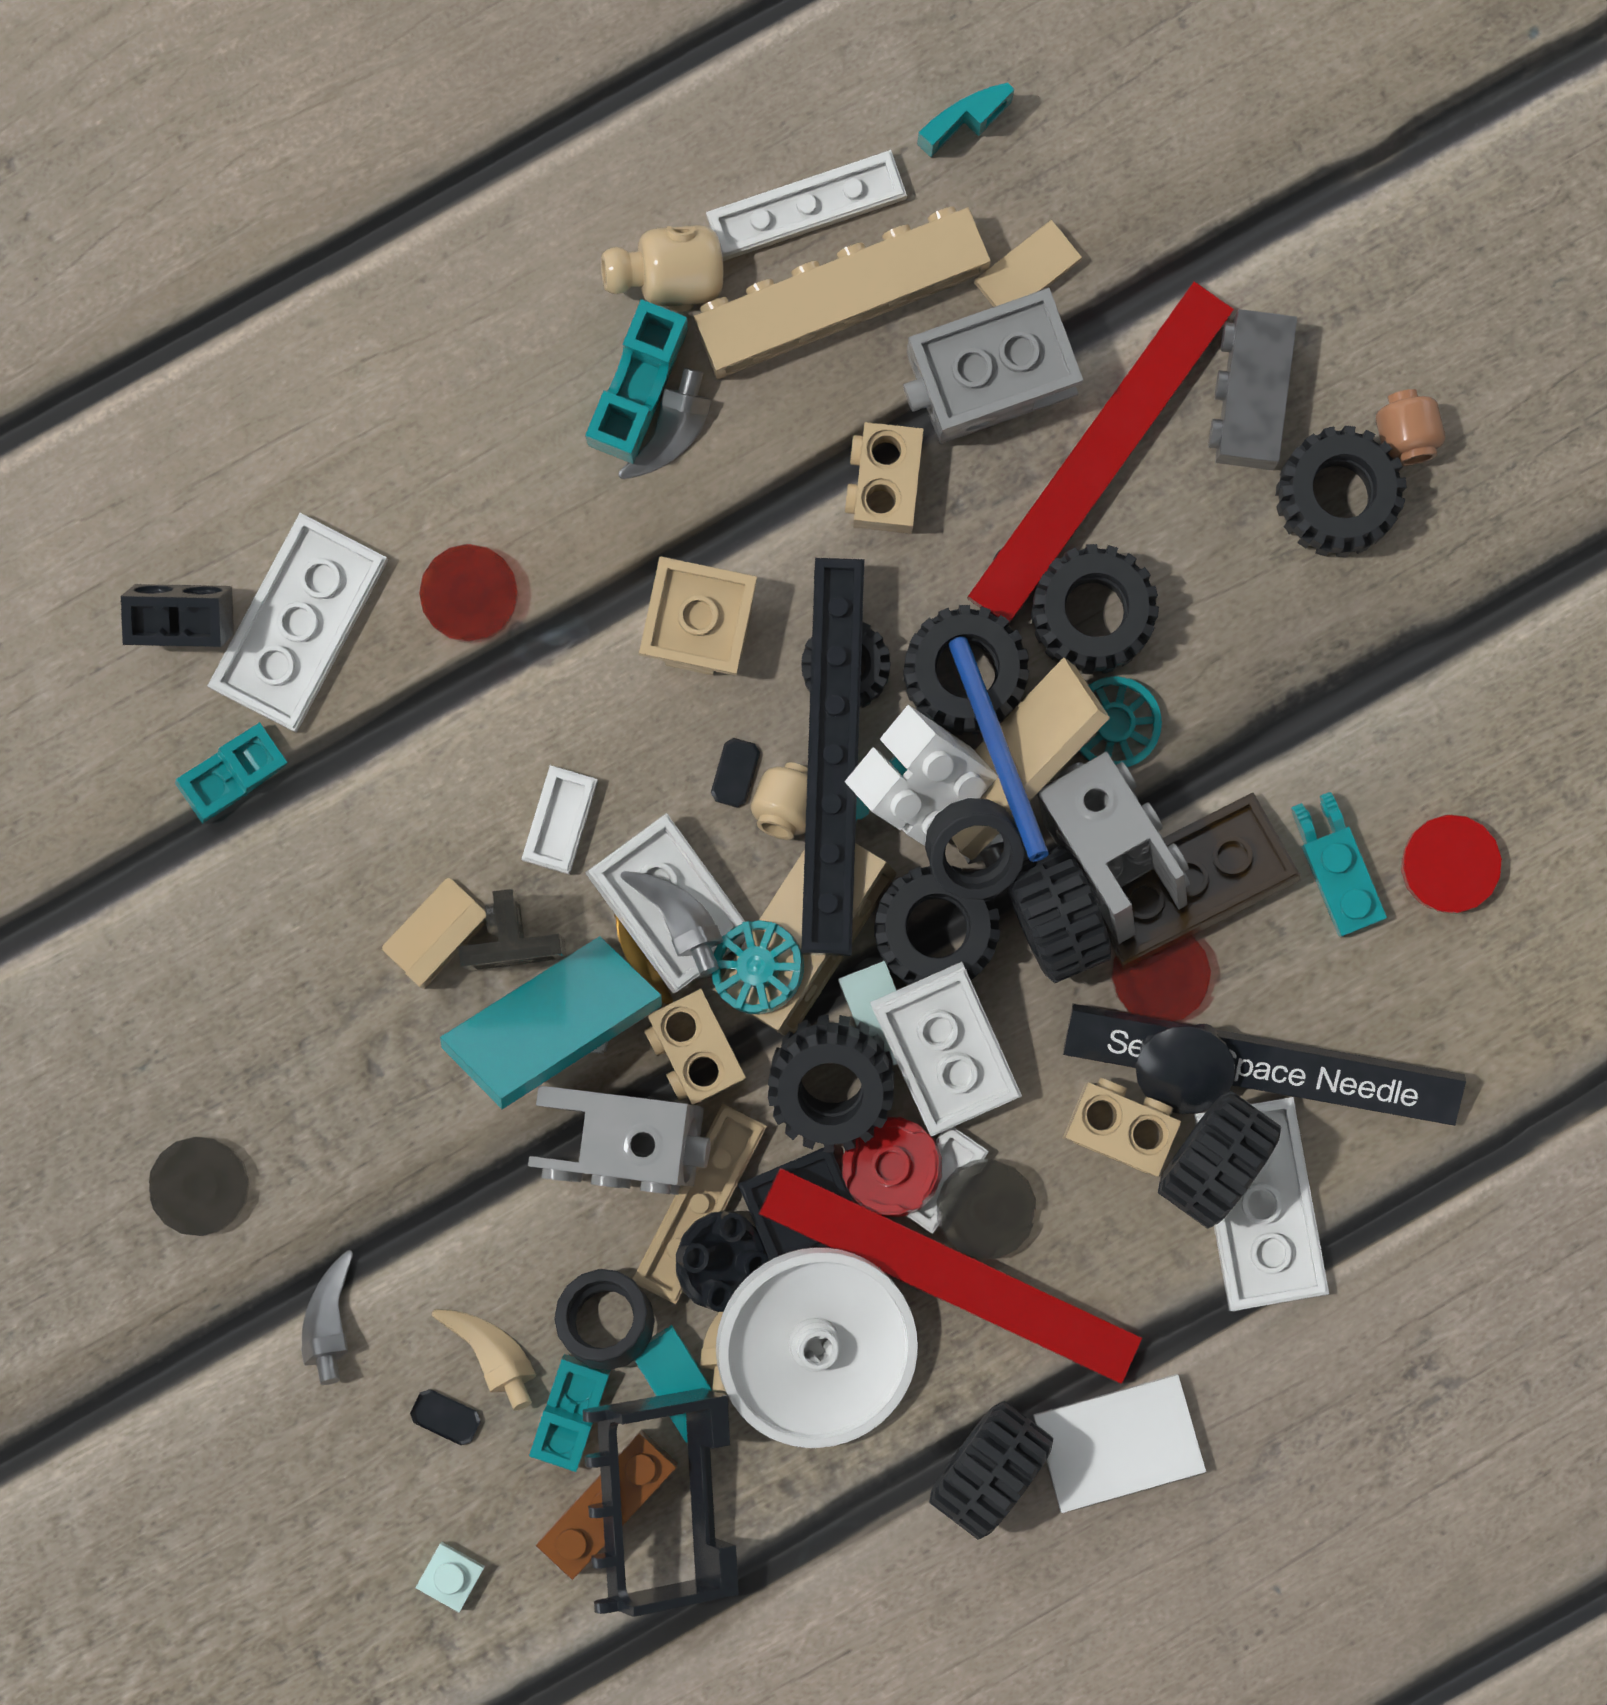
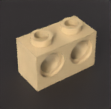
(897, 479)
(706, 1043)
(1118, 1140)

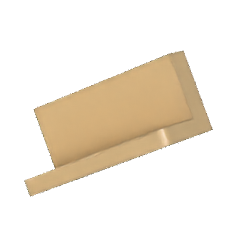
(435, 932)

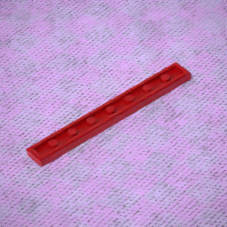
(1101, 452)
(951, 1276)

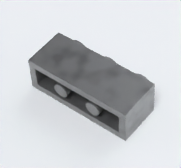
(1253, 389)

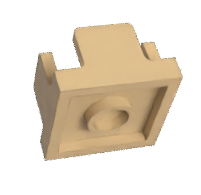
(698, 617)

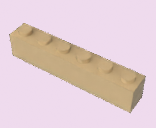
(842, 291)

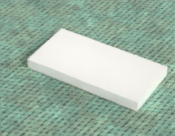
(298, 622)
(1271, 1234)

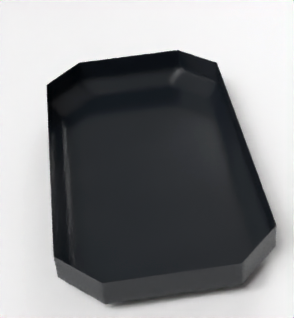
(735, 772)
(445, 1417)

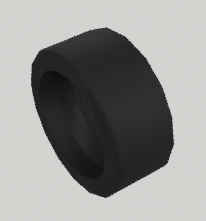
(983, 882)
(583, 1289)

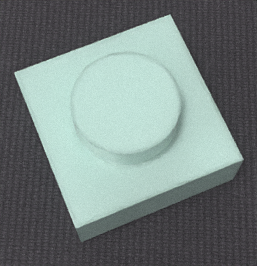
(450, 1577)

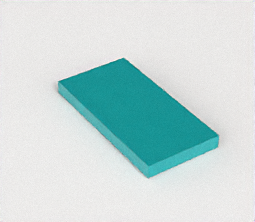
(550, 1022)

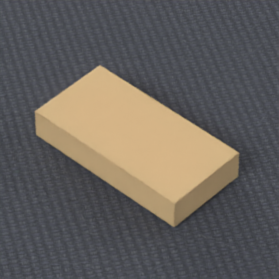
(1029, 266)

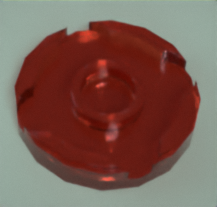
(469, 593)
(1165, 984)

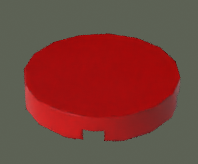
(1451, 864)
(893, 1169)

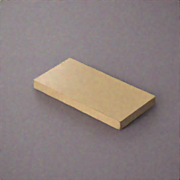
(1042, 738)

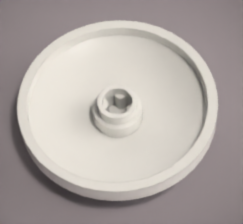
(816, 1347)

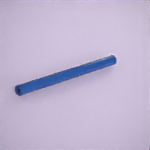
(998, 749)

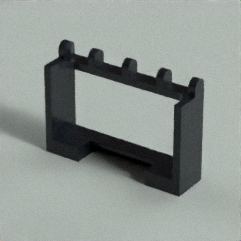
(713, 1558)

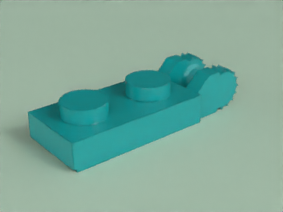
(1339, 869)

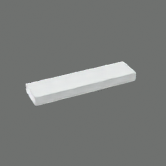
(807, 205)

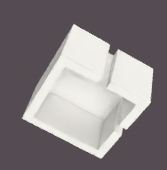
(938, 774)

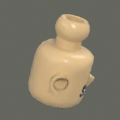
(671, 267)

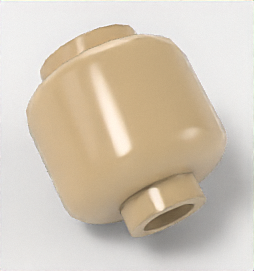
(781, 801)

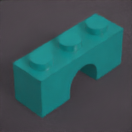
(638, 383)

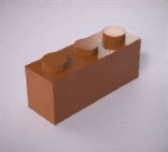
(576, 1535)

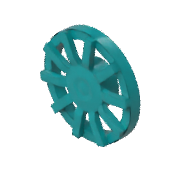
(1123, 721)
(758, 967)

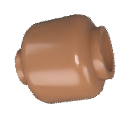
(1411, 427)

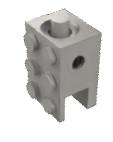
(992, 366)
(1111, 837)
(629, 1141)

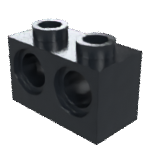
(177, 615)

